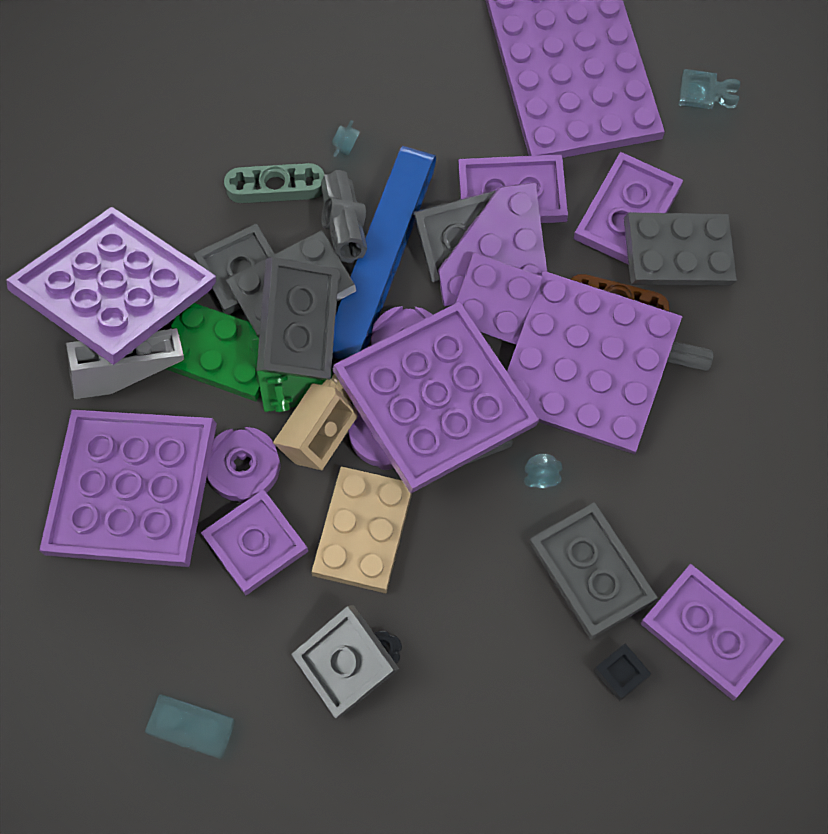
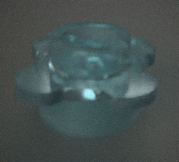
(345, 139)
(543, 471)

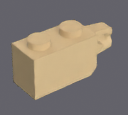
(317, 425)

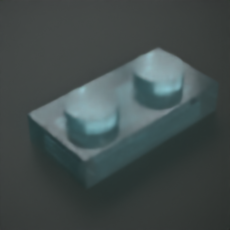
(190, 726)

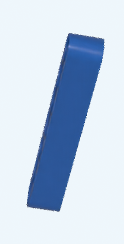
(385, 248)

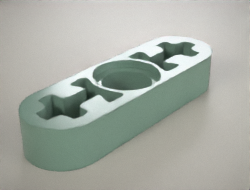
(250, 194)

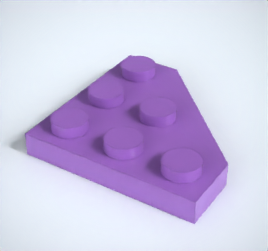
(503, 231)

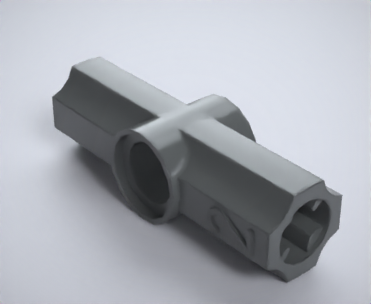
(343, 216)

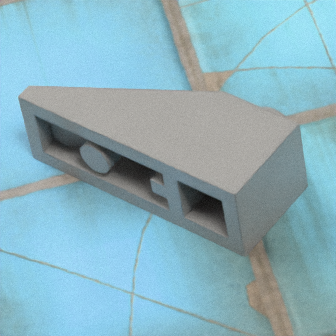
(96, 376)

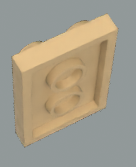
(362, 530)

